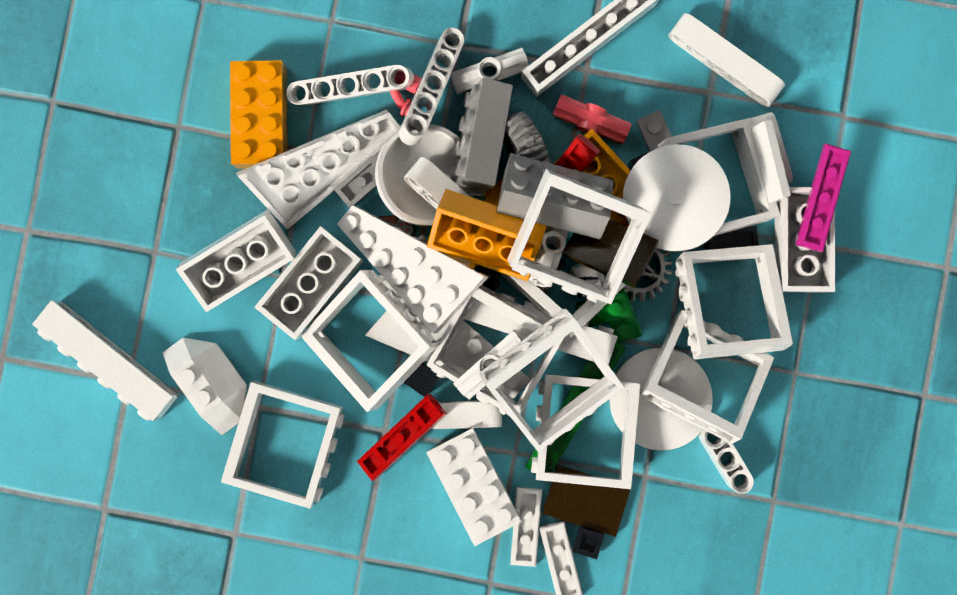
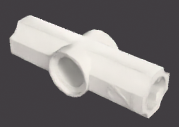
(505, 65)
(550, 257)
(470, 381)

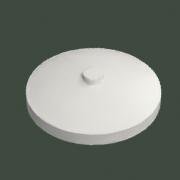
(398, 158)
(683, 193)
(656, 426)

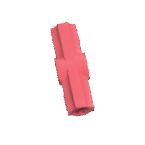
(592, 116)

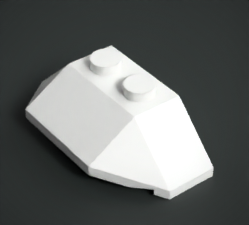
(208, 381)

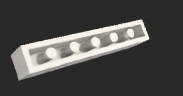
(583, 43)
(484, 315)
(105, 360)

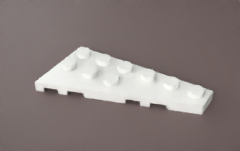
(309, 173)
(423, 277)
(464, 350)

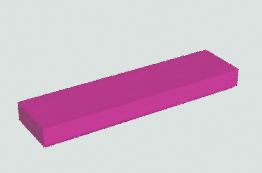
(823, 197)

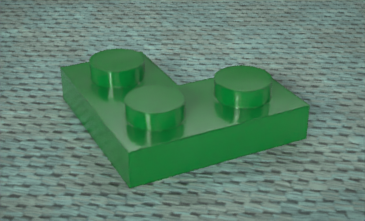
(620, 317)

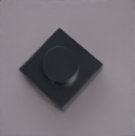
(588, 542)

